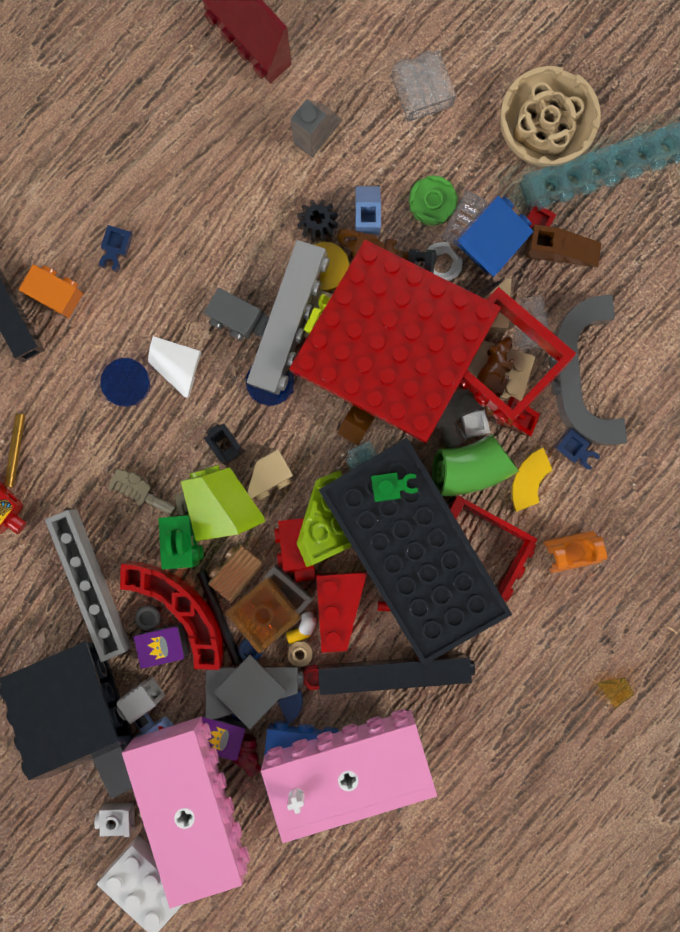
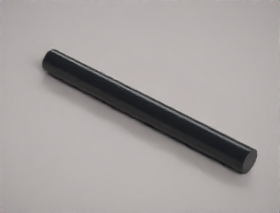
(220, 618)

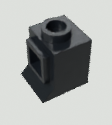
(218, 433)

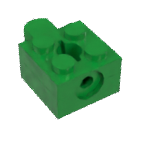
(178, 543)

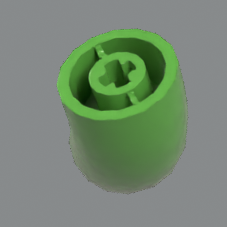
(471, 467)

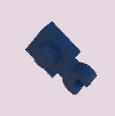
(115, 244)
(574, 447)

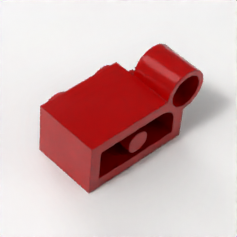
(290, 556)

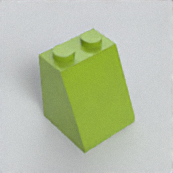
(219, 504)

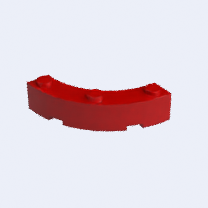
(185, 605)

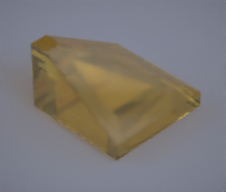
(616, 691)

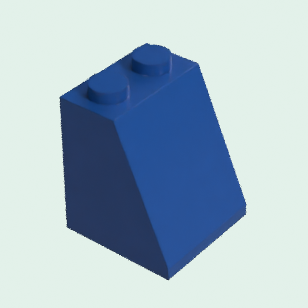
(494, 235)

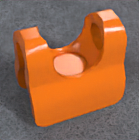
(576, 550)

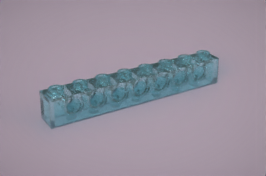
(604, 159)

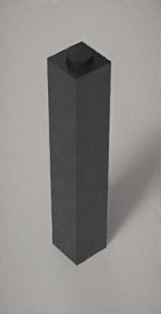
(16, 326)
(394, 674)

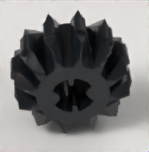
(310, 226)

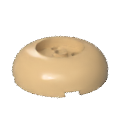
(571, 105)

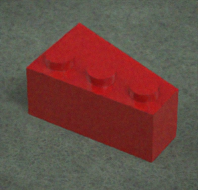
(338, 606)

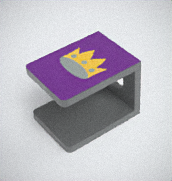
(161, 645)
(226, 735)

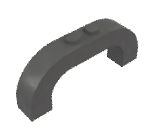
(567, 384)

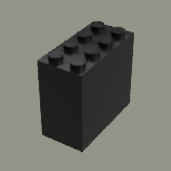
(64, 711)

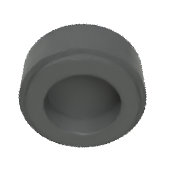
(148, 617)

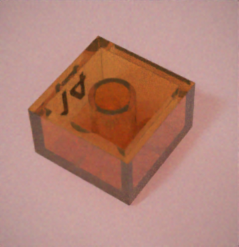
(263, 614)

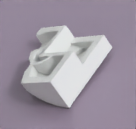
(174, 363)

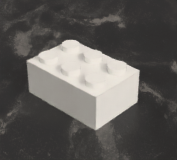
(137, 886)

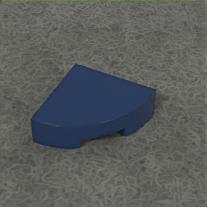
(291, 706)

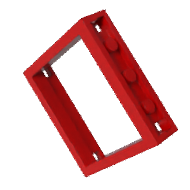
(540, 335)
(524, 551)

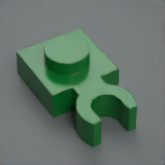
(389, 486)

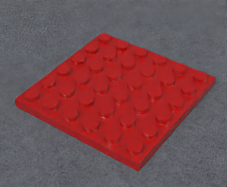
(395, 340)

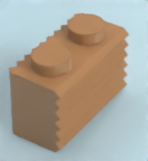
(236, 572)

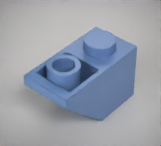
(368, 209)

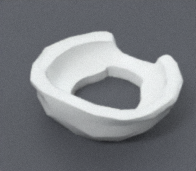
(442, 248)

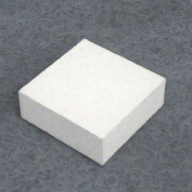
(475, 424)

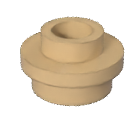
(300, 645)

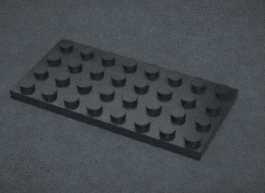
(416, 554)

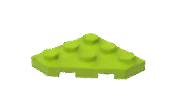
(320, 531)

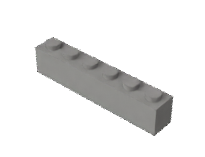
(288, 317)
(88, 584)

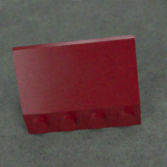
(255, 33)

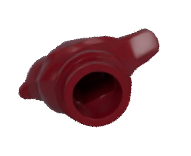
(248, 756)

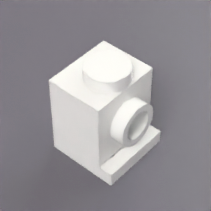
(121, 813)

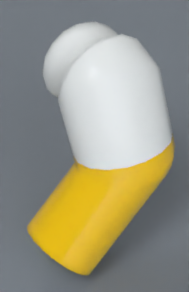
(305, 628)

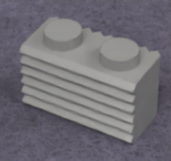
(140, 700)

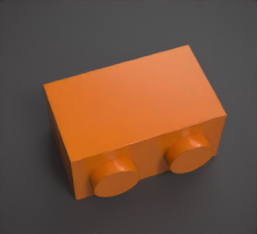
(50, 290)

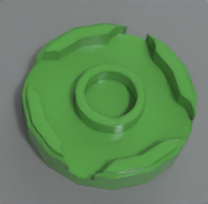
(433, 200)

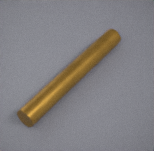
(14, 450)

